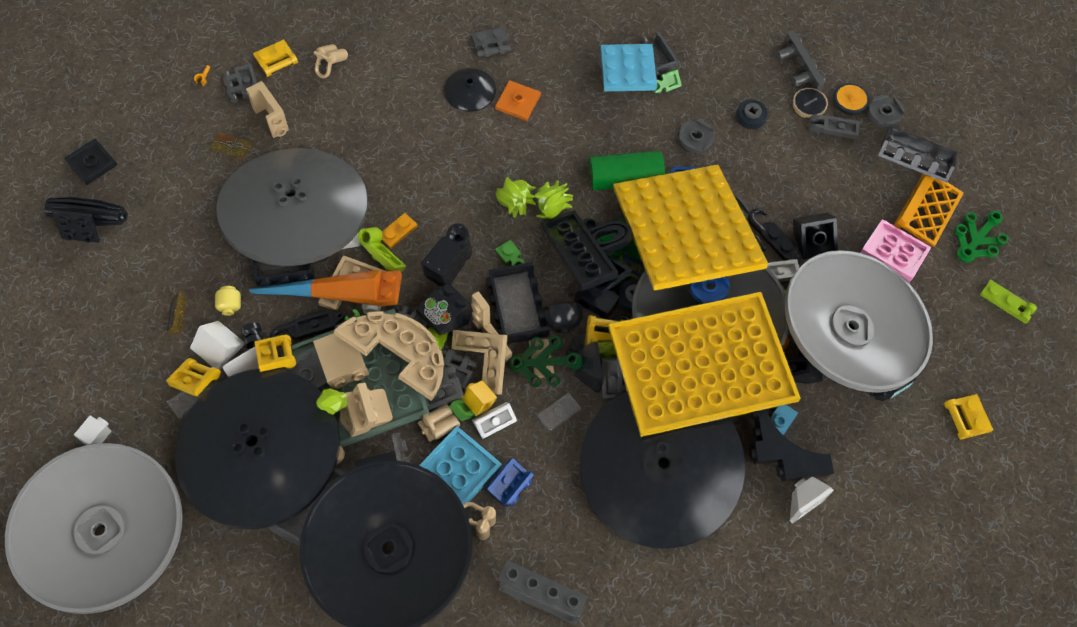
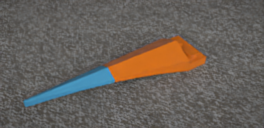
(368, 288)

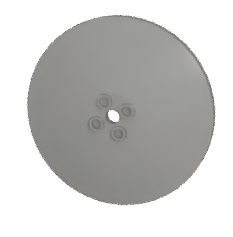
(888, 317)
(55, 522)

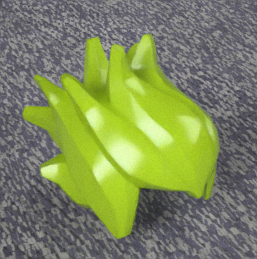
(515, 196)
(552, 199)

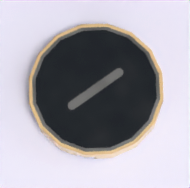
(809, 102)

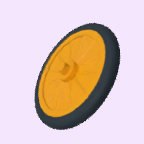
(851, 98)

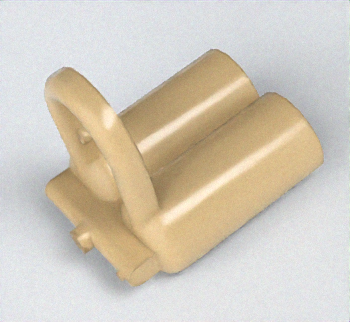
(331, 55)
(438, 423)
(482, 526)

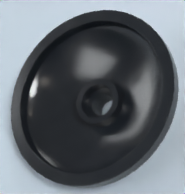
(470, 96)

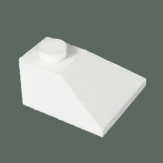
(807, 497)

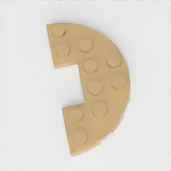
(405, 339)

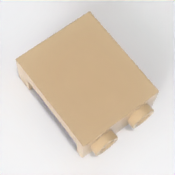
(262, 99)
(340, 361)

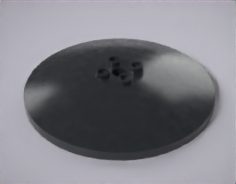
(264, 481)
(654, 503)
(346, 540)

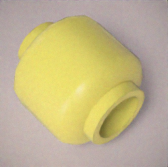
(227, 300)

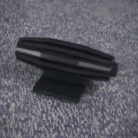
(80, 216)

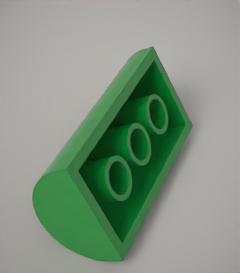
(624, 167)

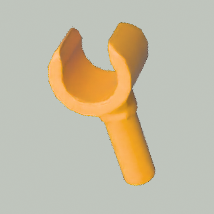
(197, 77)

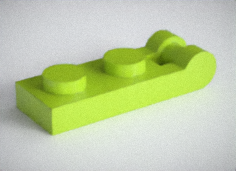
(1008, 301)

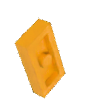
(398, 230)

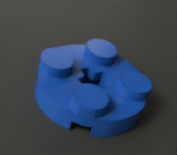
(704, 295)

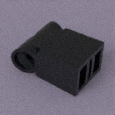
(448, 256)

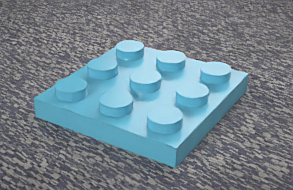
(628, 67)
(462, 464)

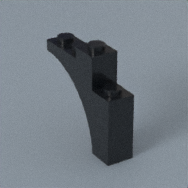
(792, 460)

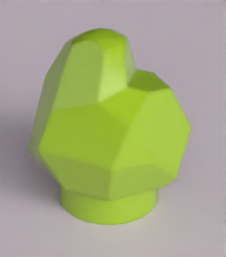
(332, 401)

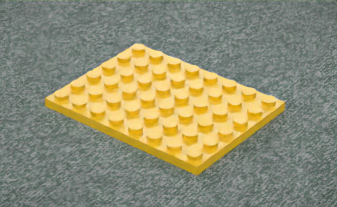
(688, 227)
(702, 363)

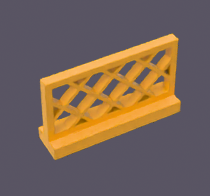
(914, 202)

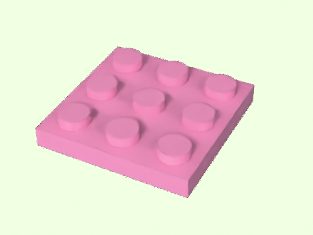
(896, 249)

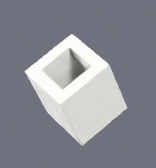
(93, 431)

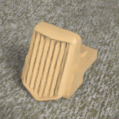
(364, 410)

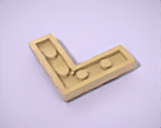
(346, 266)
(481, 319)
(494, 358)

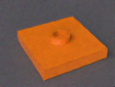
(518, 100)

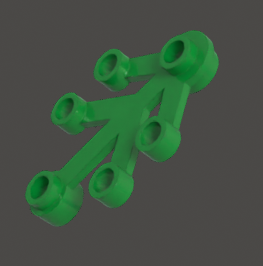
(978, 239)

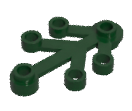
(542, 361)

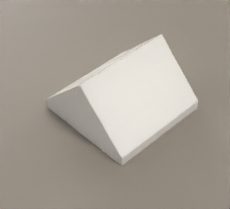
(216, 344)

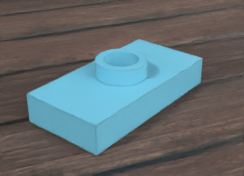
(783, 417)

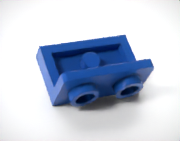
(509, 483)

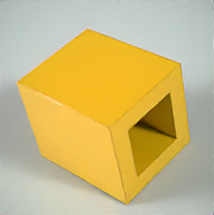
(478, 397)

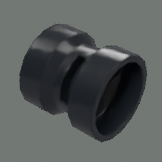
(252, 333)

